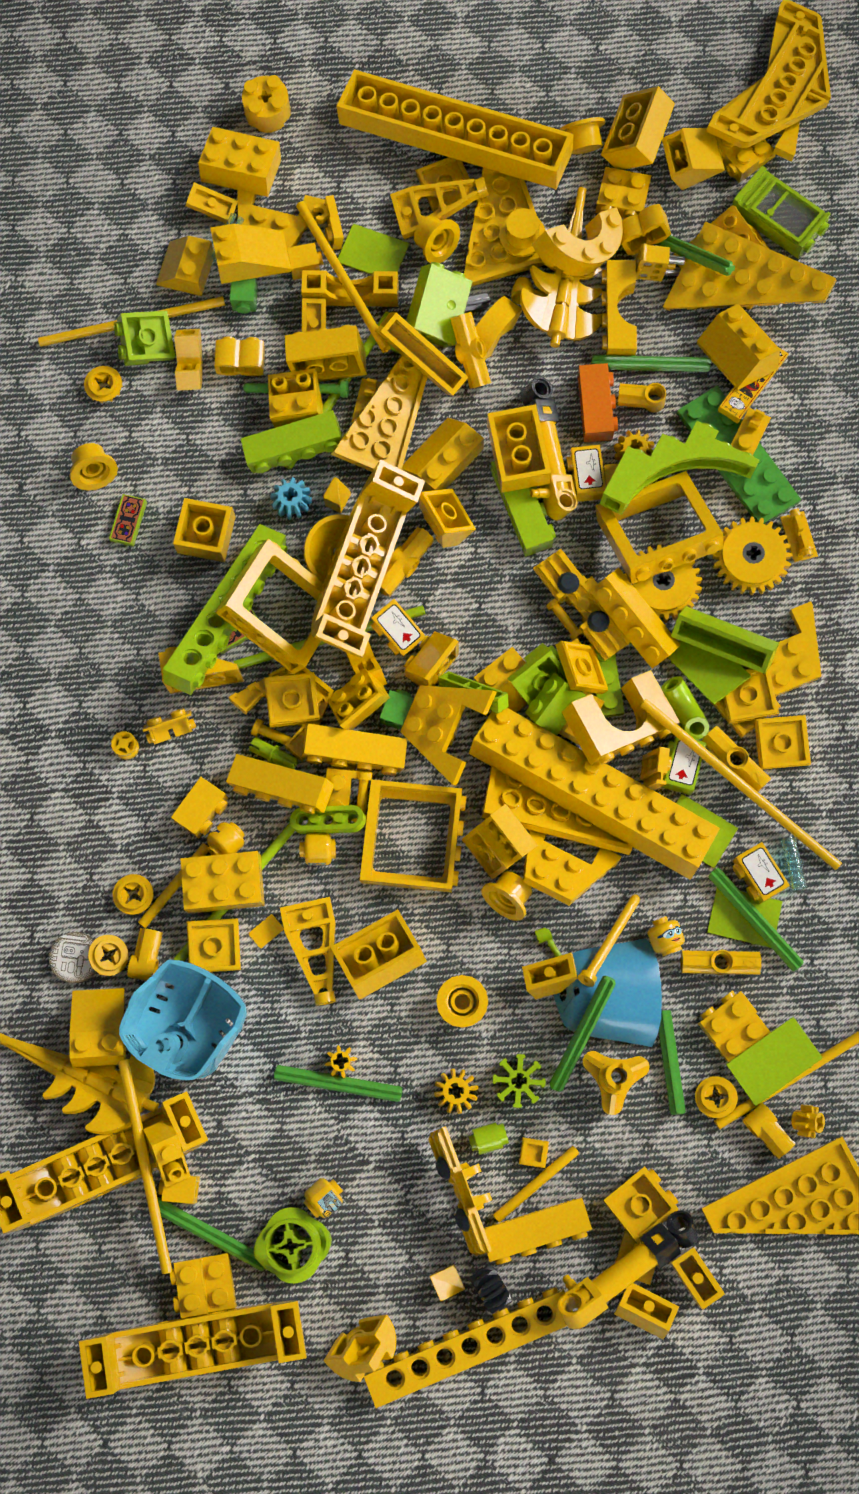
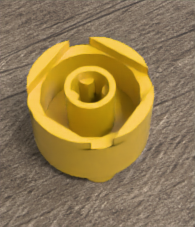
(266, 103)

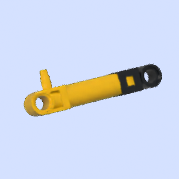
(560, 494)
(656, 1248)

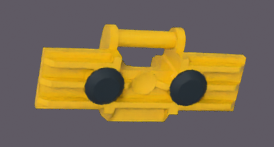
(571, 587)
(468, 1205)

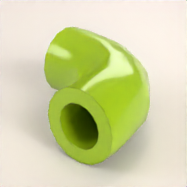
(686, 707)

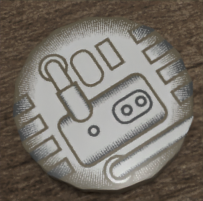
(69, 958)

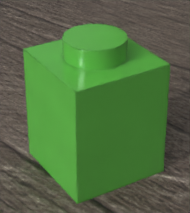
(244, 295)
(396, 709)

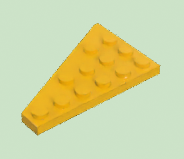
(485, 255)
(758, 278)
(802, 1197)

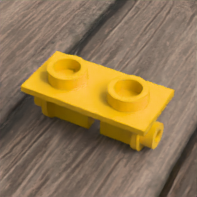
(798, 536)
(160, 727)

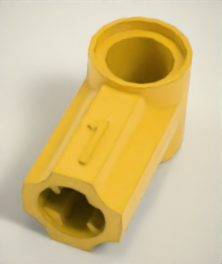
(638, 396)
(144, 961)
(764, 1125)

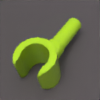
(545, 935)

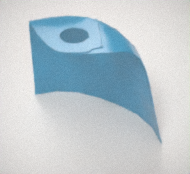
(635, 1002)

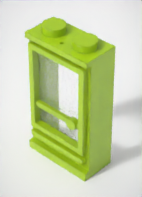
(781, 213)

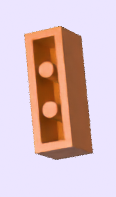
(597, 402)

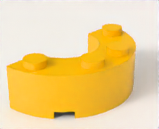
(577, 256)

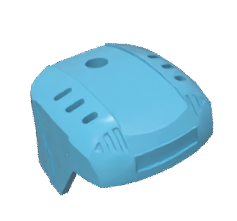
(193, 1010)

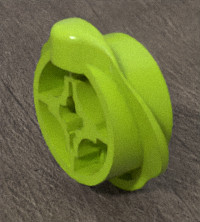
(266, 1250)

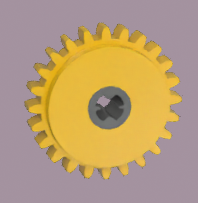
(765, 544)
(676, 595)

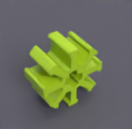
(524, 1087)

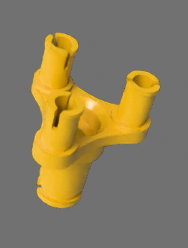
(614, 1092)

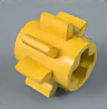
(347, 1066)
(808, 1121)

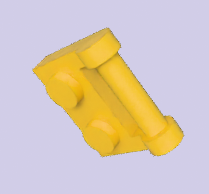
(342, 787)

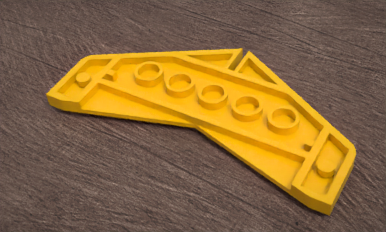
(791, 88)

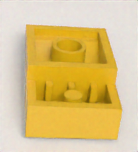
(499, 841)

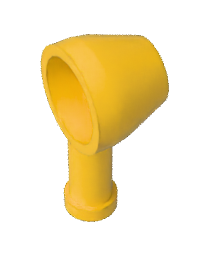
(520, 283)

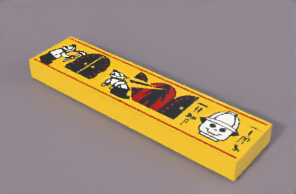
(739, 401)

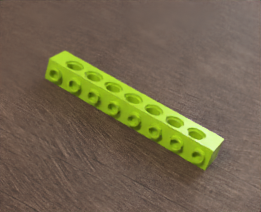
(204, 630)

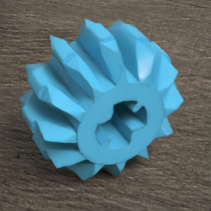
(284, 493)

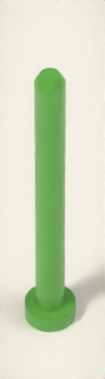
(342, 388)

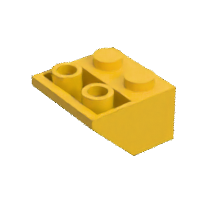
(692, 156)
(294, 396)
(357, 699)

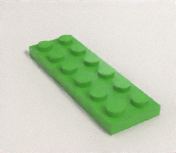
(768, 491)

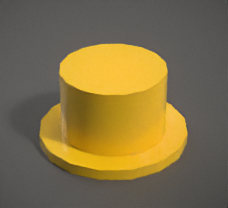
(585, 134)
(520, 231)
(437, 238)
(92, 467)
(508, 895)
(462, 1001)

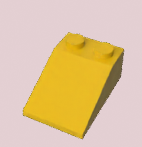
(249, 252)
(221, 674)
(96, 1027)

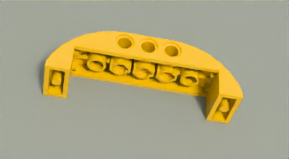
(363, 558)
(89, 1169)
(192, 1347)

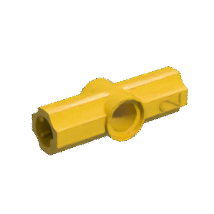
(470, 350)
(405, 560)
(723, 747)
(737, 962)

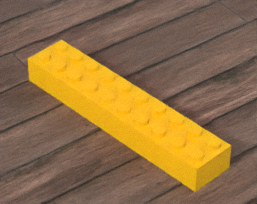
(455, 129)
(594, 791)

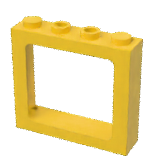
(671, 556)
(235, 614)
(413, 792)

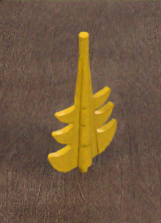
(559, 311)
(92, 1085)

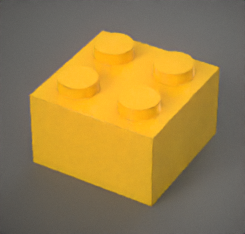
(204, 530)

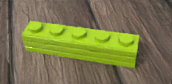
(456, 681)

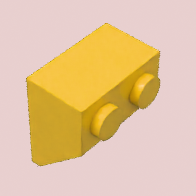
(186, 265)
(446, 516)
(432, 660)
(497, 676)

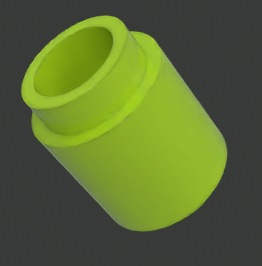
(488, 1138)

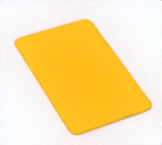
(266, 931)

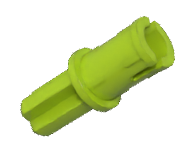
(273, 753)

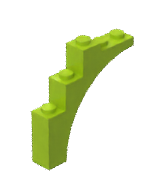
(670, 456)

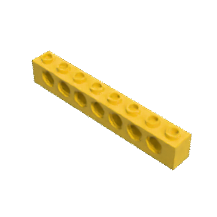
(384, 1392)

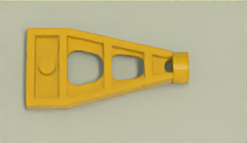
(407, 207)
(307, 916)

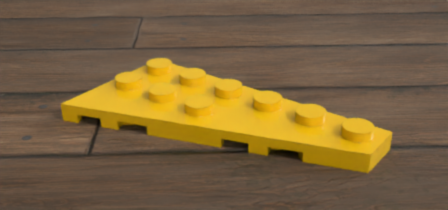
(386, 421)
(544, 815)

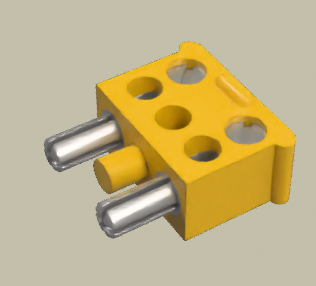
(655, 262)

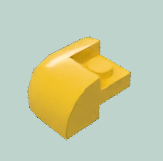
(362, 1348)

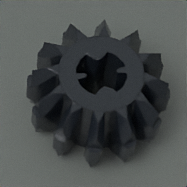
(490, 1289)

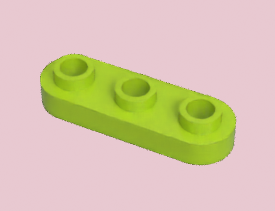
(341, 820)

